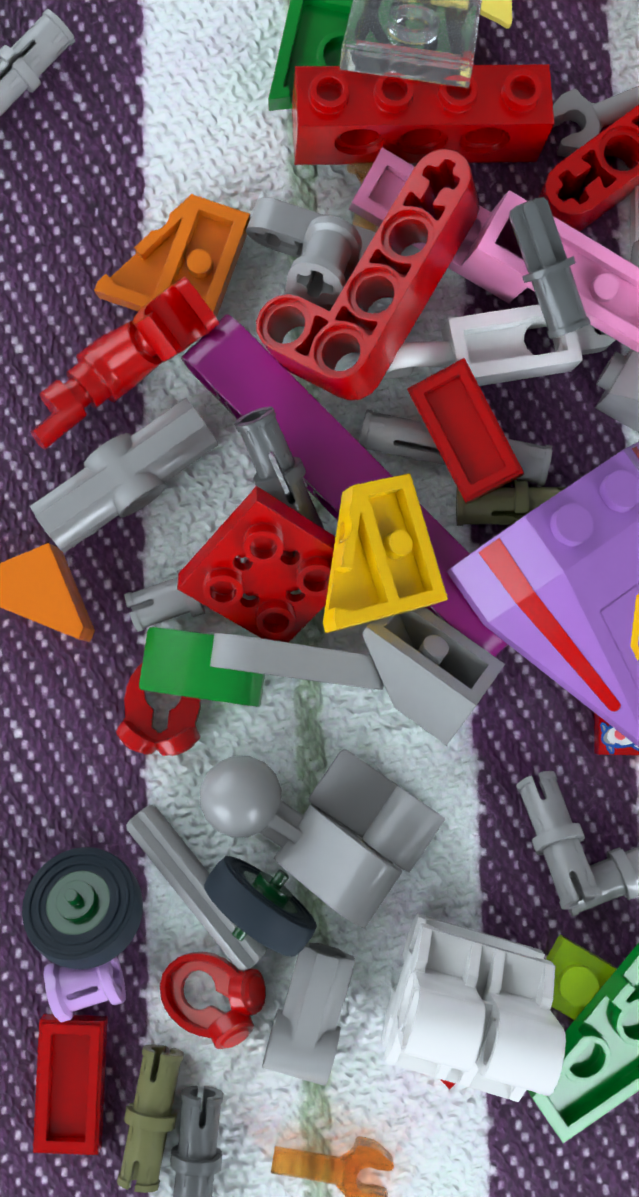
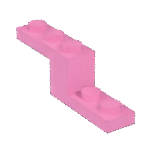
(495, 262)

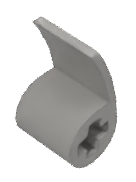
(376, 810)

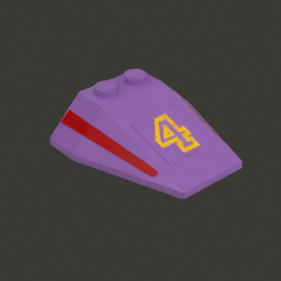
(568, 589)

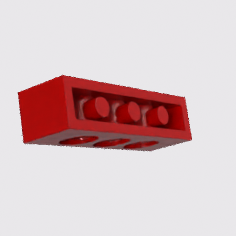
(356, 114)

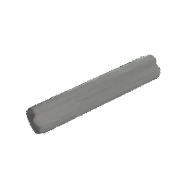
(188, 879)

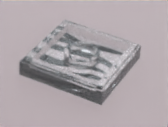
(413, 39)

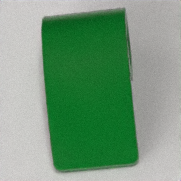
(180, 665)

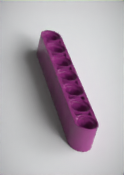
(249, 378)

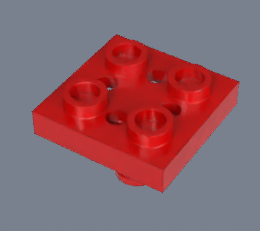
(265, 536)

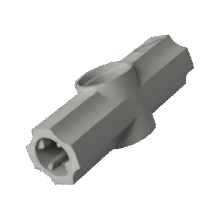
(124, 475)

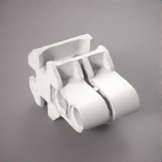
(474, 1011)

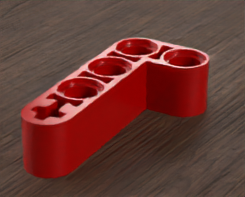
(588, 164)
(433, 209)

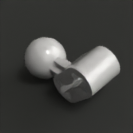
(330, 860)

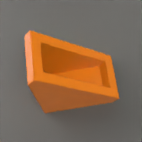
(44, 591)

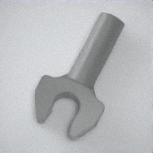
(590, 116)

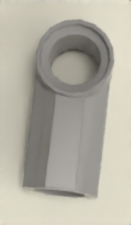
(306, 1029)

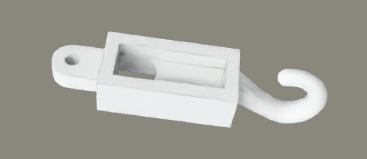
(497, 349)

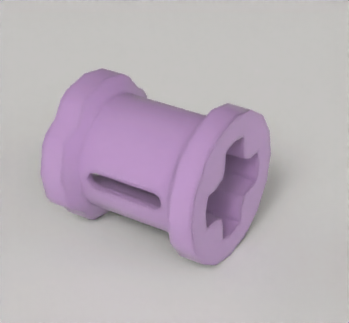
(81, 988)

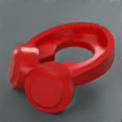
(137, 727)
(243, 988)

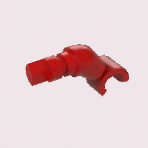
(125, 357)

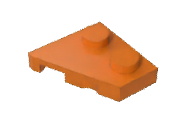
(196, 242)

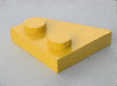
(380, 556)

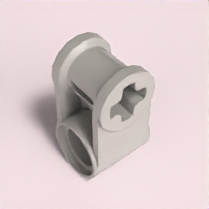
(326, 261)

